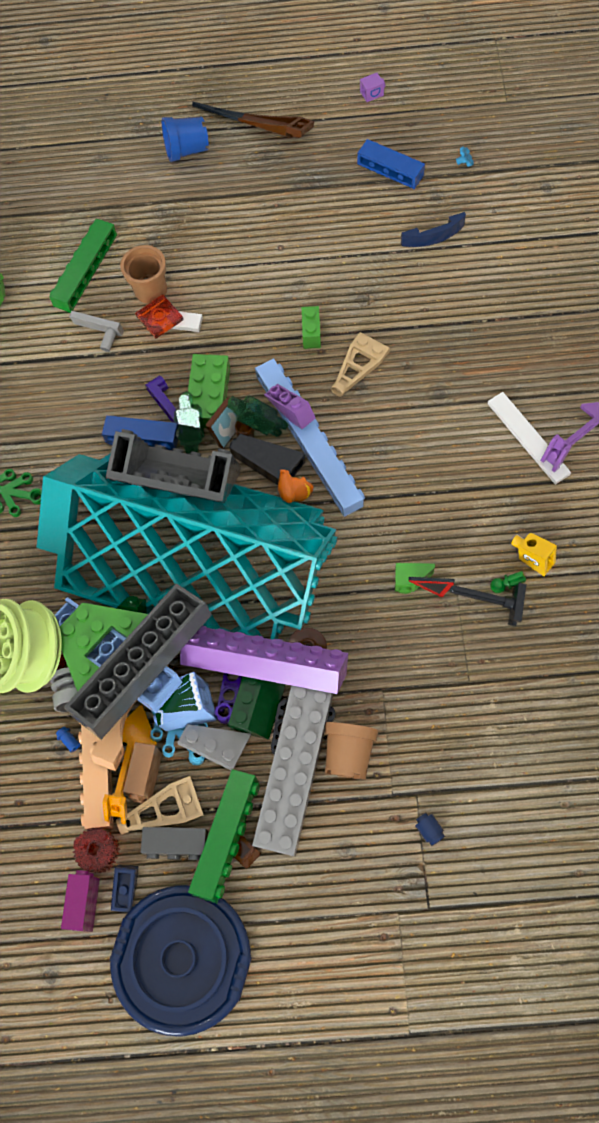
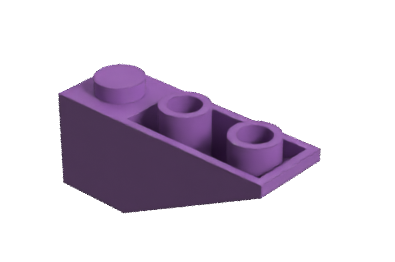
(291, 406)

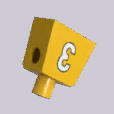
(536, 552)

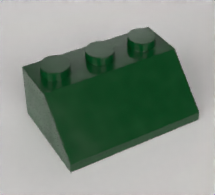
(256, 707)

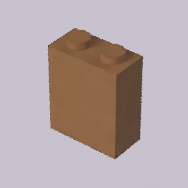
(142, 772)

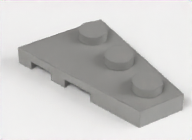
(215, 744)

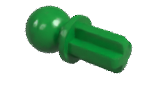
(498, 585)

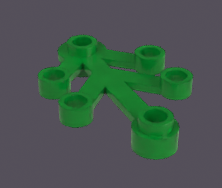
(9, 490)

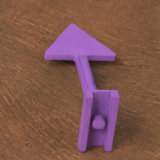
(559, 448)

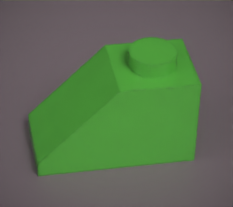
(406, 570)

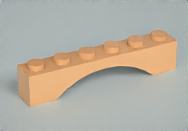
(110, 749)

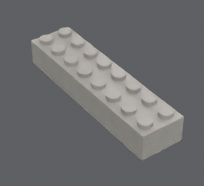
(293, 771)

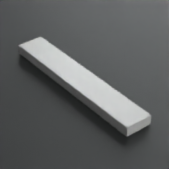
(526, 435)

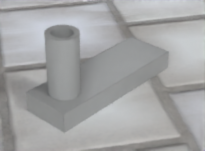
(109, 327)

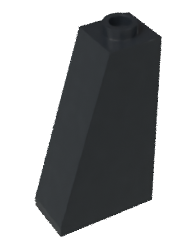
(266, 457)

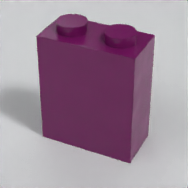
(80, 902)

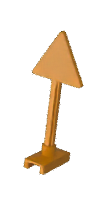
(135, 730)

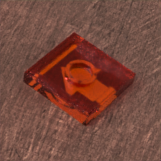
(159, 316)

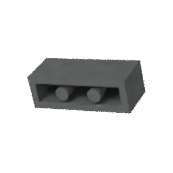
(173, 842)

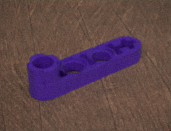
(156, 388)
(222, 703)

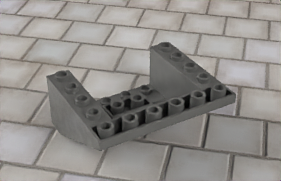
(173, 470)

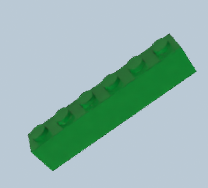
(83, 265)
(224, 837)

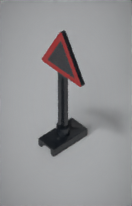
(441, 586)

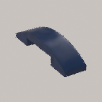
(414, 238)

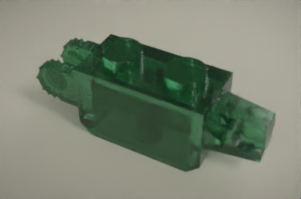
(257, 415)
(190, 423)

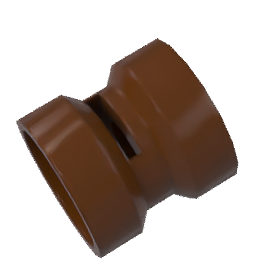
(243, 429)

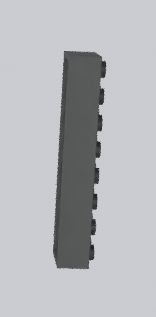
(138, 661)

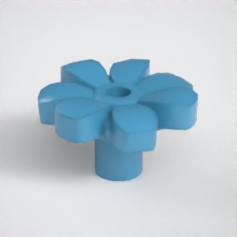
(465, 157)

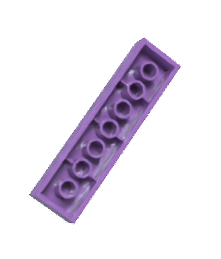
(266, 659)

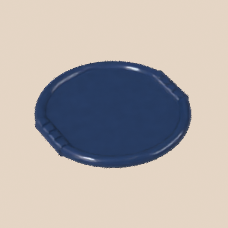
(180, 962)

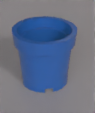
(184, 136)

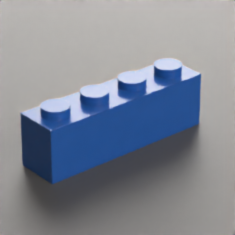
(390, 164)
(150, 431)

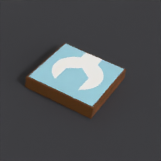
(222, 425)

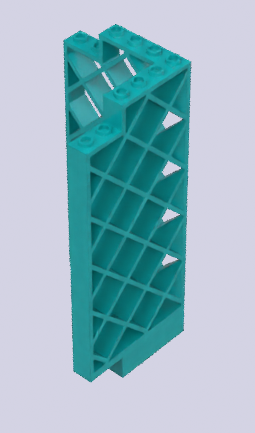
(246, 520)

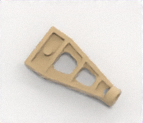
(369, 348)
(187, 802)

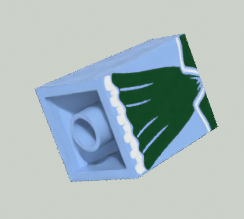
(187, 705)

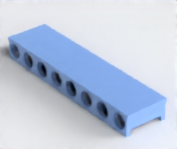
(157, 692)

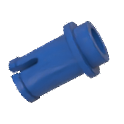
(68, 739)

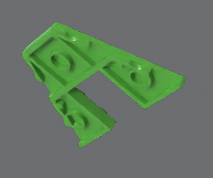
(86, 629)

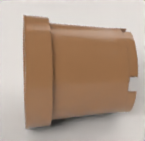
(144, 263)
(348, 749)

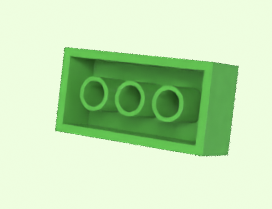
(209, 382)

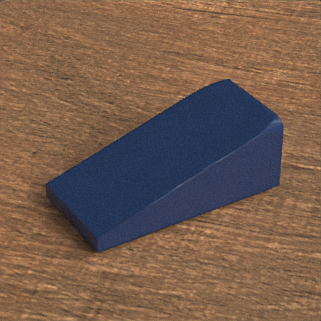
(124, 887)

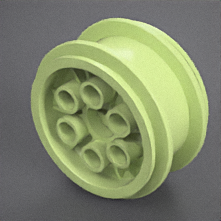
(27, 645)

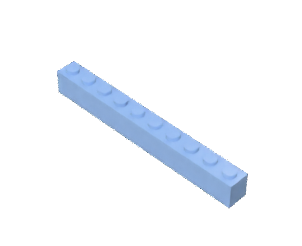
(315, 447)

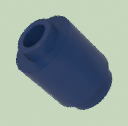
(430, 829)

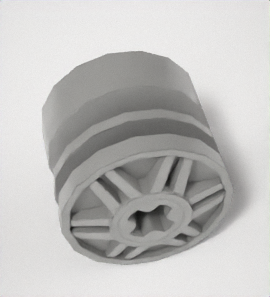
(64, 687)

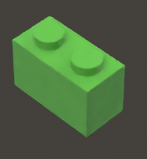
(311, 327)

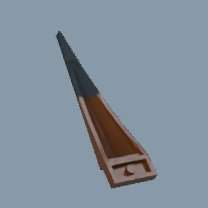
(282, 125)

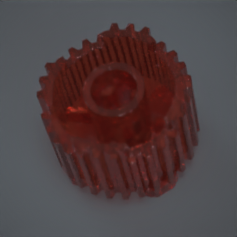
(85, 845)

